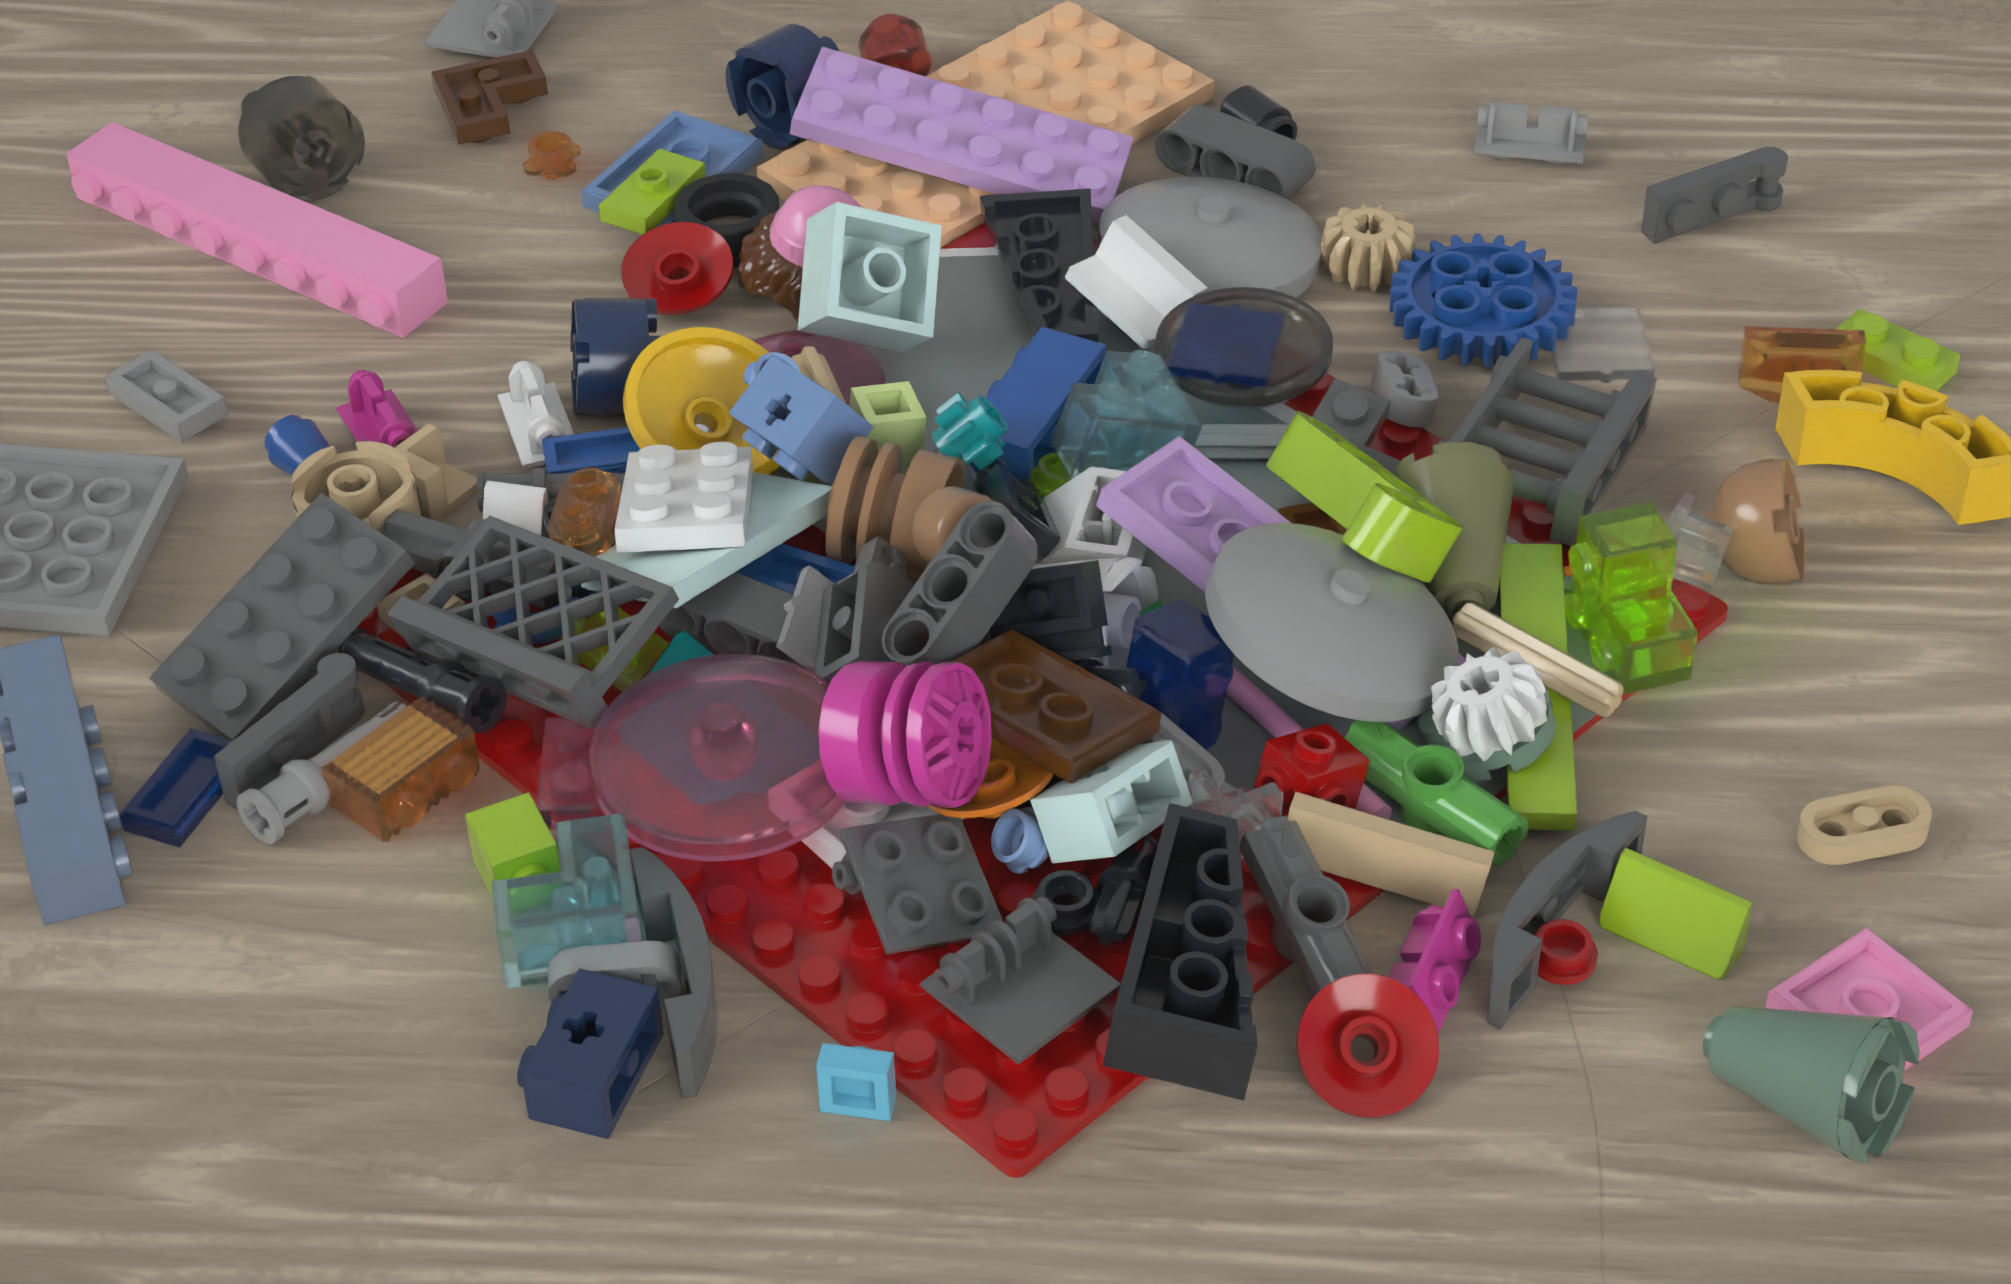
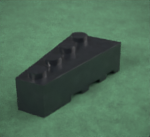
(1186, 976)

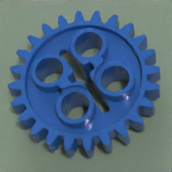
(1482, 299)

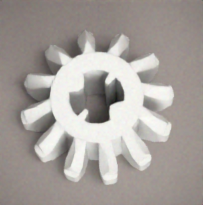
(1489, 703)

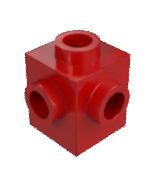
(1314, 764)

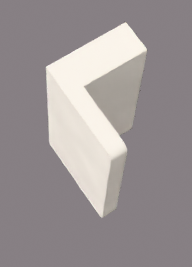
(1134, 281)

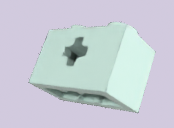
(1111, 804)

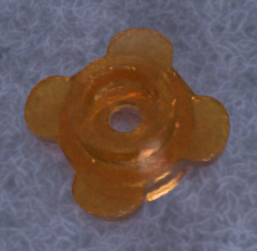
(551, 155)

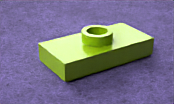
(650, 191)

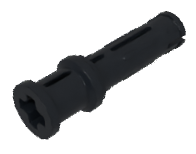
(445, 681)

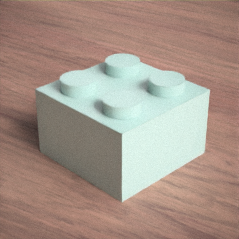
(869, 277)

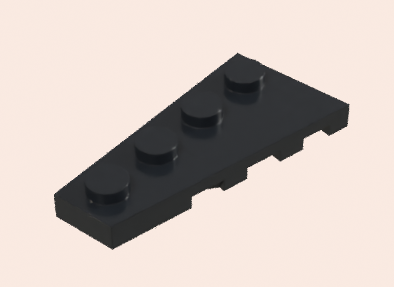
(1037, 244)

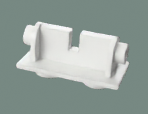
(532, 412)

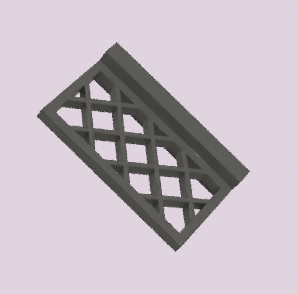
(528, 672)

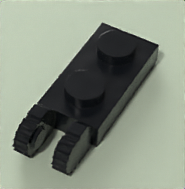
(1022, 500)

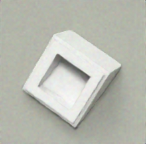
(516, 505)

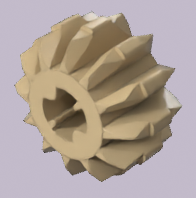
(1366, 245)

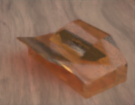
(1776, 350)

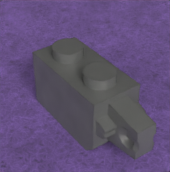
(860, 608)

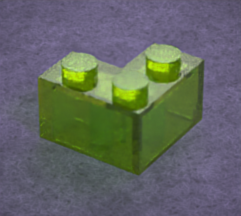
(1626, 599)

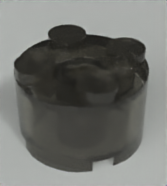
(300, 137)

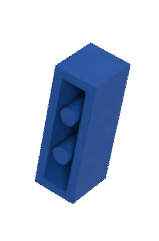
(1036, 392)

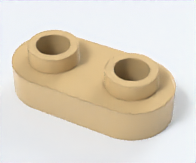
(1864, 825)

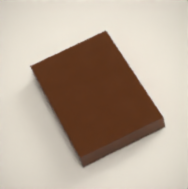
(1056, 708)

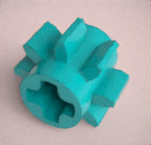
(970, 430)

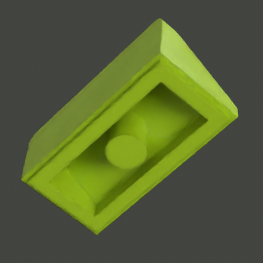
(1676, 915)

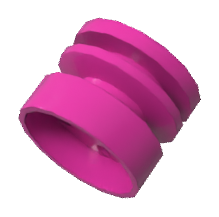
(905, 733)

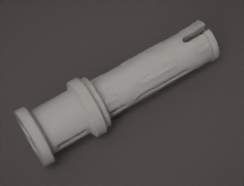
(299, 787)

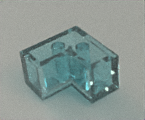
(1123, 414)
(577, 907)

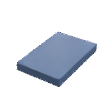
(715, 145)

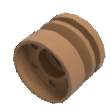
(878, 500)

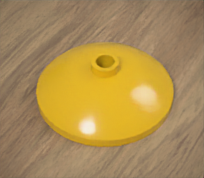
(690, 381)

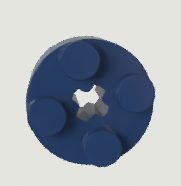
(770, 79)
(605, 344)

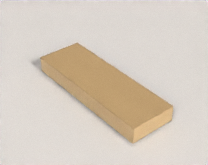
(1391, 853)

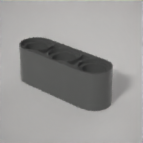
(1225, 147)
(962, 588)
(734, 618)

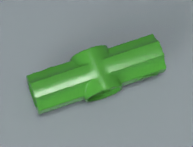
(1435, 791)

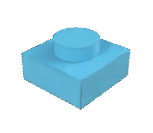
(856, 1081)

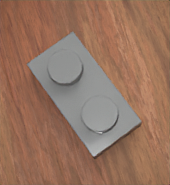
(166, 395)

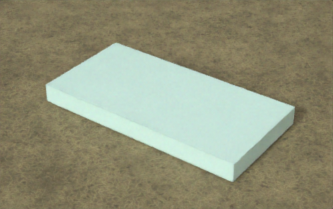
(776, 513)

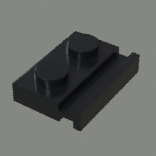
(1059, 610)

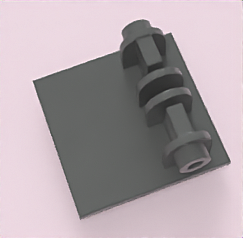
(917, 881)
(1020, 981)

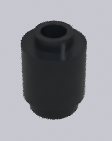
(1257, 108)

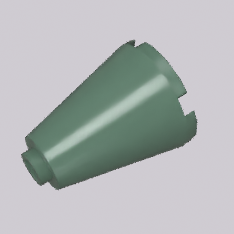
(1820, 1071)

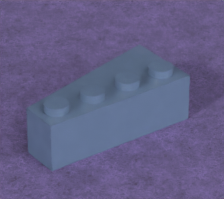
(58, 784)

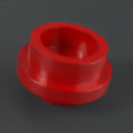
(1566, 952)

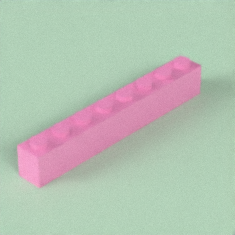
(259, 229)

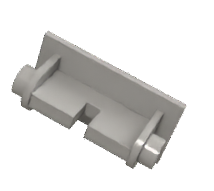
(1555, 138)

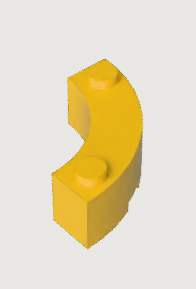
(1899, 434)

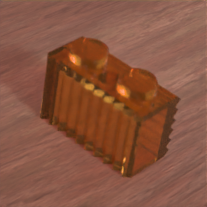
(402, 769)

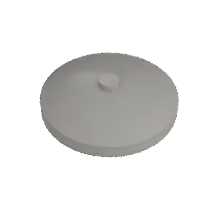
(1225, 231)
(1329, 623)

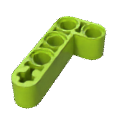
(1379, 510)

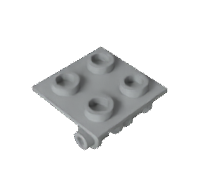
(491, 26)

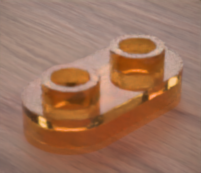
(586, 511)

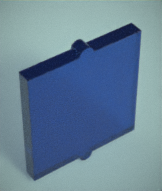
(1226, 344)

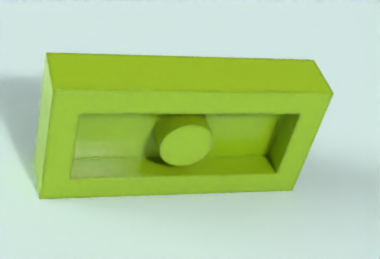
(1900, 354)

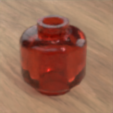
(896, 43)

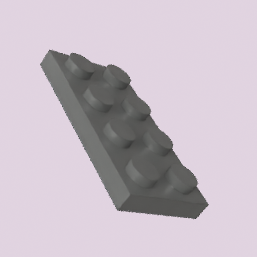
(282, 618)

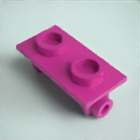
(374, 412)
(1439, 954)

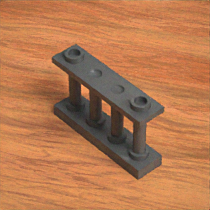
(1587, 470)

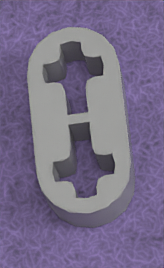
(1408, 386)
(619, 960)

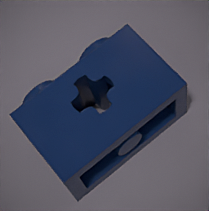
(591, 1053)

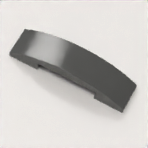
(1576, 866)
(672, 915)

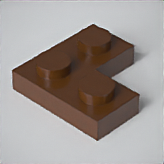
(476, 91)

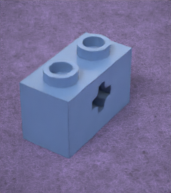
(797, 420)

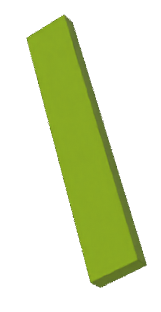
(1534, 601)

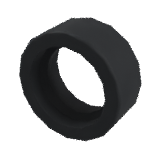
(727, 196)

